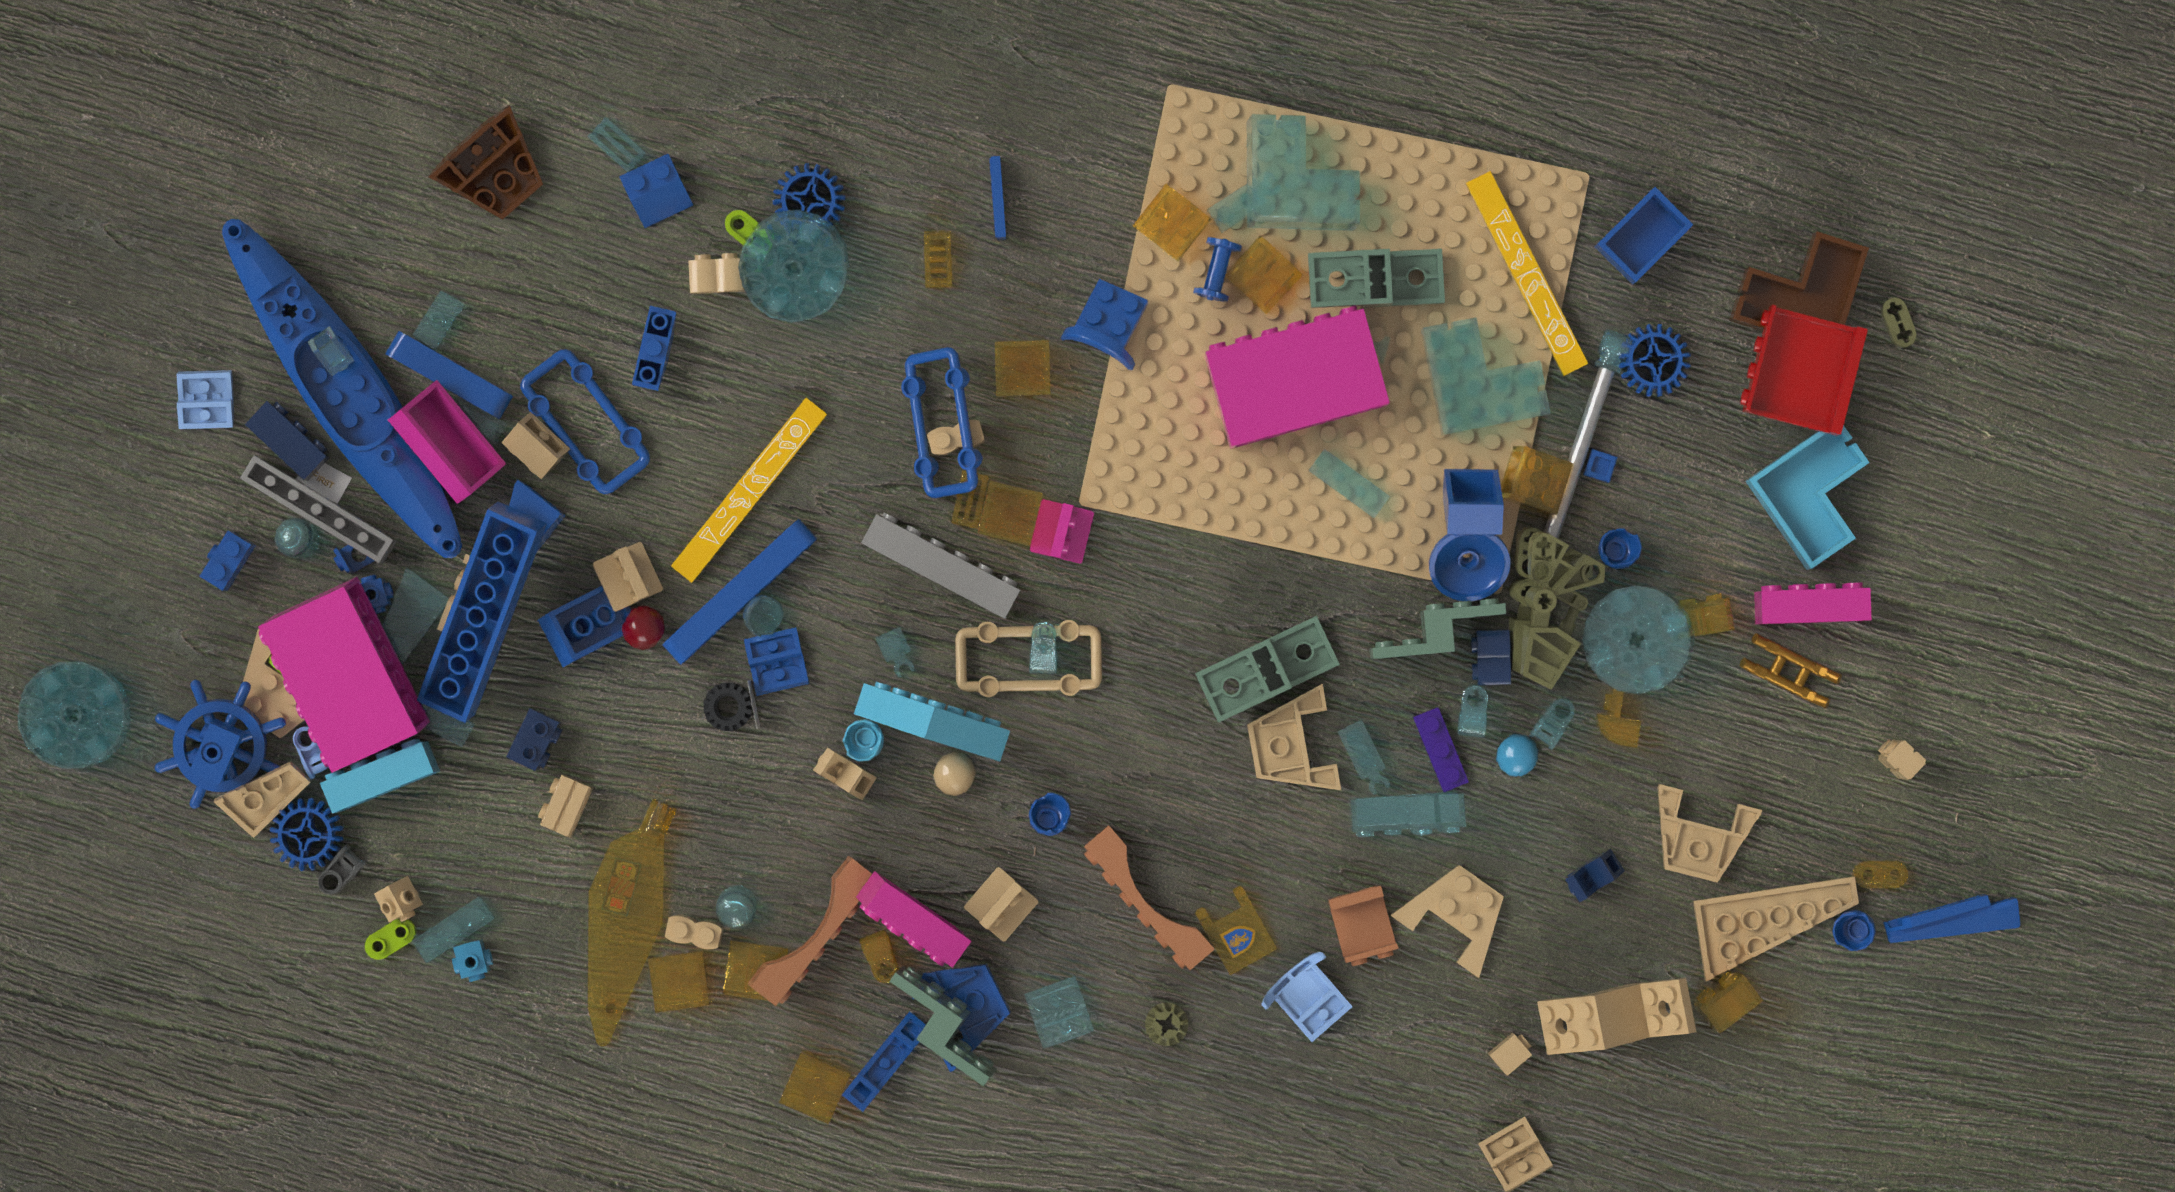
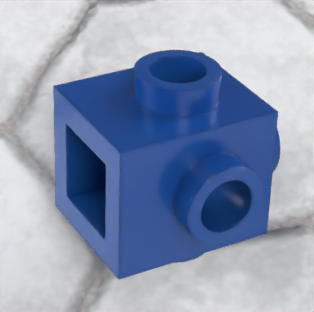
(383, 592)

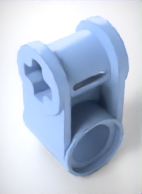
(308, 754)

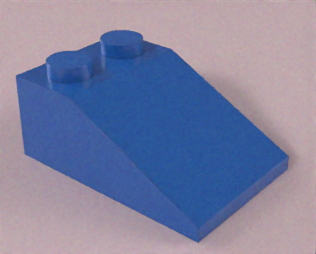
(583, 626)

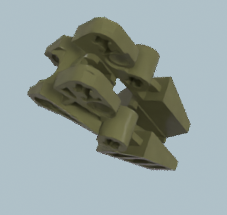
(1537, 647)

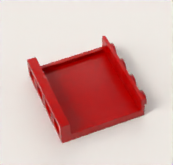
(1803, 370)

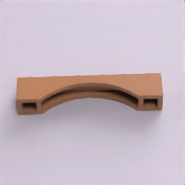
(1184, 940)
(778, 975)

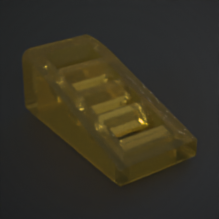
(937, 282)

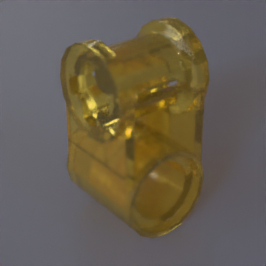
(877, 951)

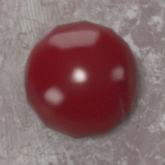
(643, 627)

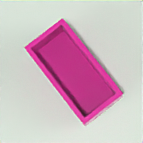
(447, 442)
(1812, 605)
(912, 918)

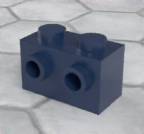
(534, 740)

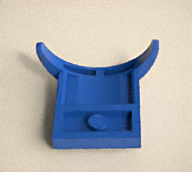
(1108, 321)

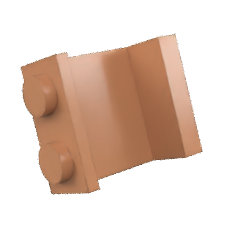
(1363, 925)

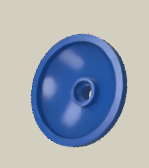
(1471, 576)

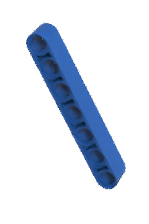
(739, 591)

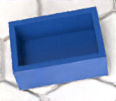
(1643, 235)
(1473, 502)

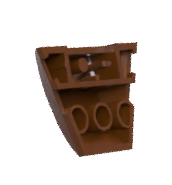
(491, 166)

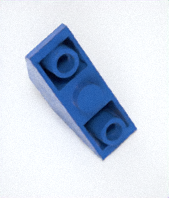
(655, 348)

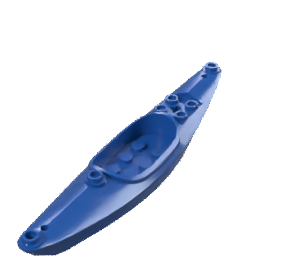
(351, 403)

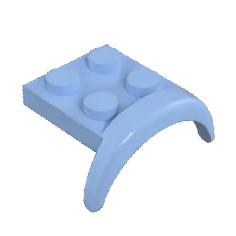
(1308, 997)

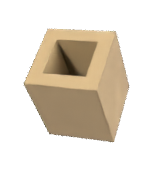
(1510, 1053)

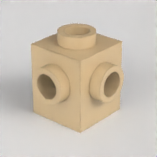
(398, 900)

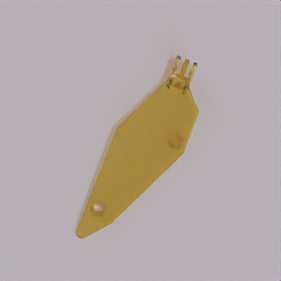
(624, 917)

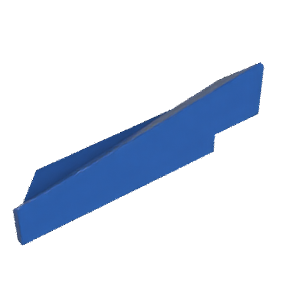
(1955, 918)

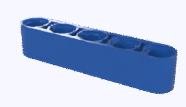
(449, 375)

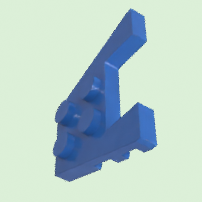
(981, 995)

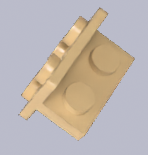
(627, 576)
(1001, 904)

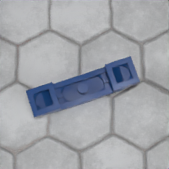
(884, 1062)

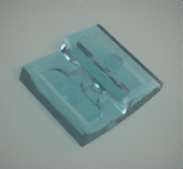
(1059, 1012)

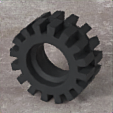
(711, 706)

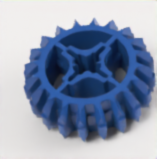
(814, 178)
(1655, 373)
(304, 846)

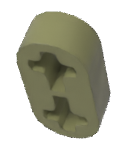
(1892, 325)

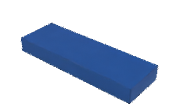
(997, 197)

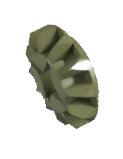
(1171, 1036)

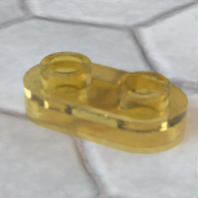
(1880, 874)

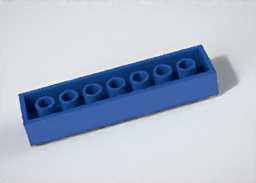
(481, 611)

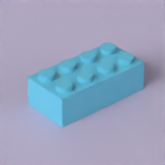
(379, 777)

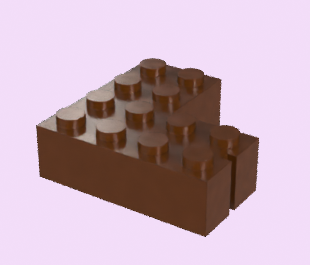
(1822, 290)

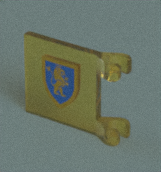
(1238, 936)

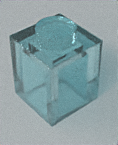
(331, 351)

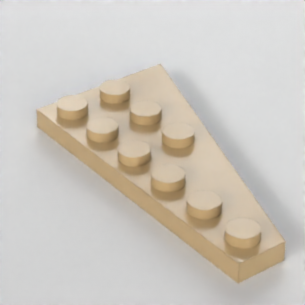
(1753, 922)

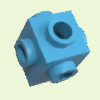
(462, 961)

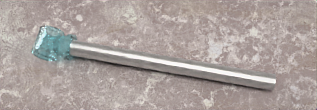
(1610, 351)

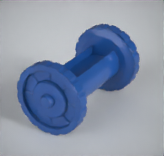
(1217, 269)

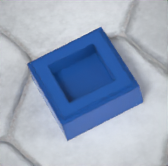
(1600, 466)

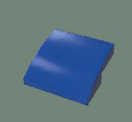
(776, 661)

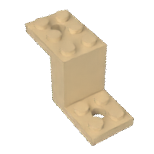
(1616, 1016)

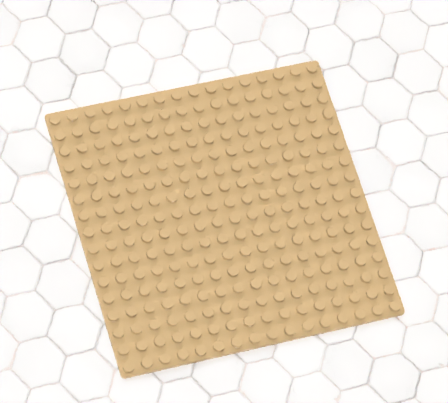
(1159, 428)

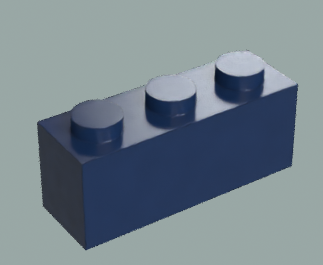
(288, 439)

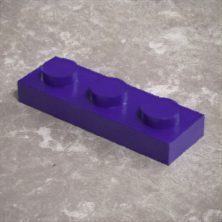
(1440, 749)

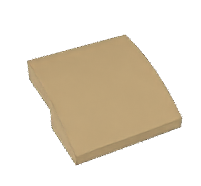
(1515, 1155)

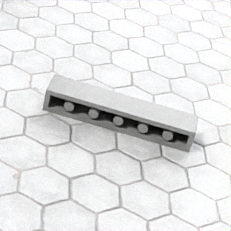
(318, 509)
(941, 566)

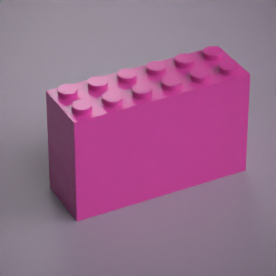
(1296, 377)
(343, 675)

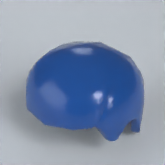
(1619, 548)
(1049, 814)
(1854, 930)

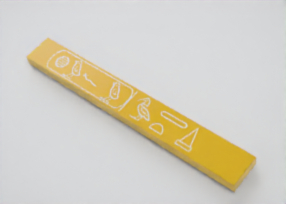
(1526, 273)
(749, 490)

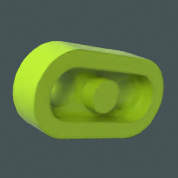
(740, 234)
(390, 939)

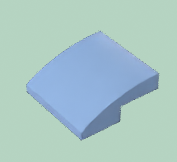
(205, 399)

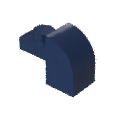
(1594, 875)

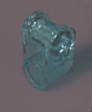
(1043, 649)
(1473, 718)
(1552, 723)

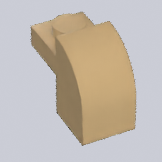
(844, 773)

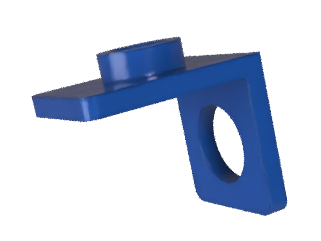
(345, 561)

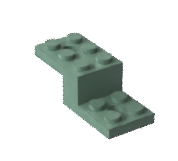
(1376, 278)
(1437, 629)
(1267, 669)
(944, 1024)

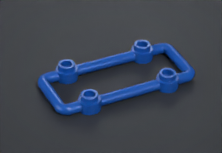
(583, 374)
(913, 388)

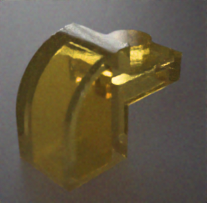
(1617, 729)

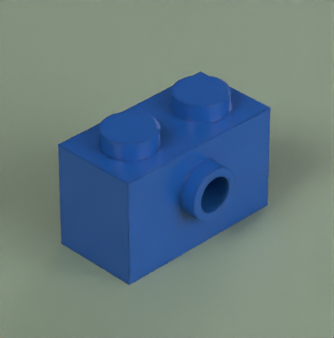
(227, 560)

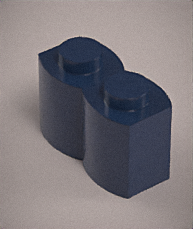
(1493, 657)

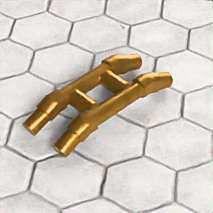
(1796, 687)

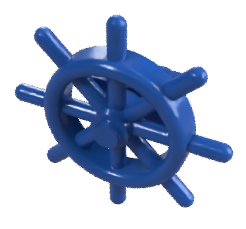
(219, 743)

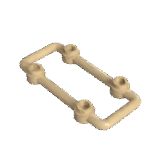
(990, 686)

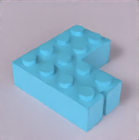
(1795, 496)
(932, 720)

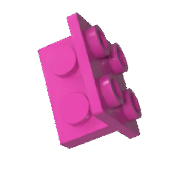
(1061, 531)

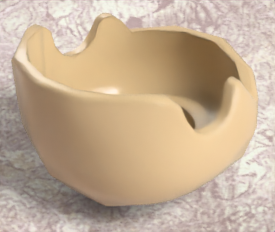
(954, 773)

